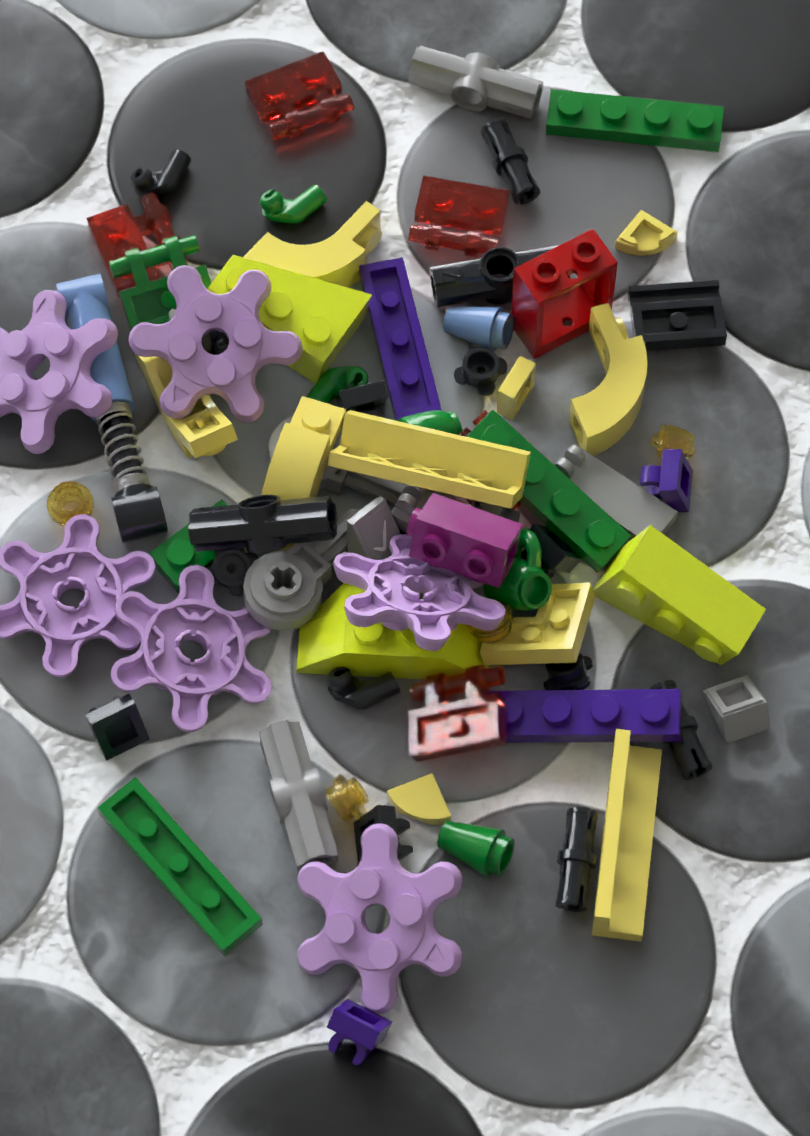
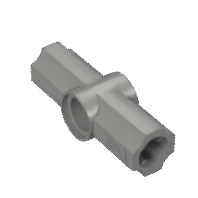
(475, 82)
(298, 794)

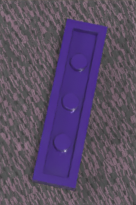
(399, 338)
(592, 715)

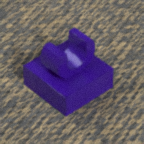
(670, 480)
(358, 1025)

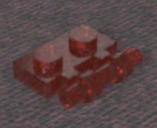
(296, 87)
(462, 207)
(120, 231)
(457, 725)

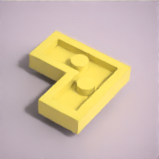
(551, 635)

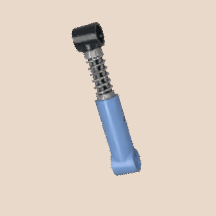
(135, 500)

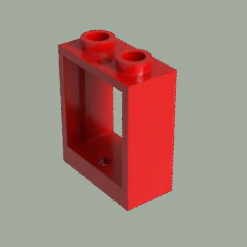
(547, 297)

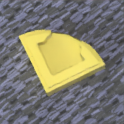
(645, 236)
(420, 800)

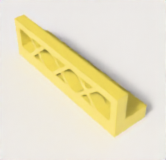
(431, 459)
(627, 840)

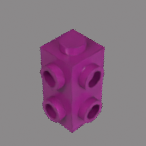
(464, 539)

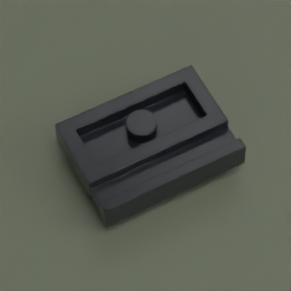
(678, 315)

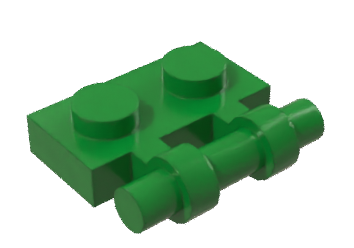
(153, 300)

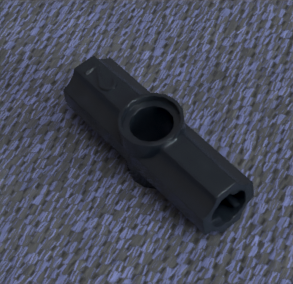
(474, 280)
(263, 524)

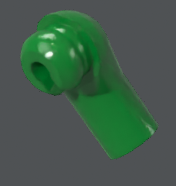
(291, 210)
(335, 380)

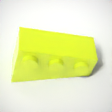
(313, 309)
(679, 596)

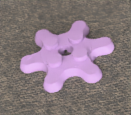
(225, 374)
(69, 378)
(71, 566)
(394, 590)
(197, 619)
(411, 906)

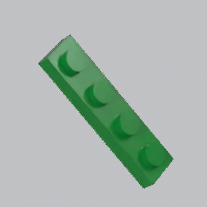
(634, 120)
(557, 499)
(180, 866)

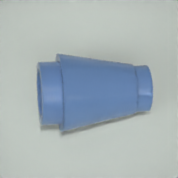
(480, 325)

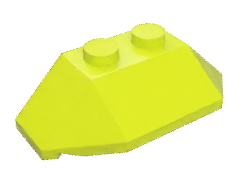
(375, 650)

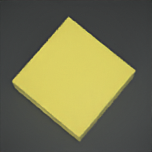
(516, 388)

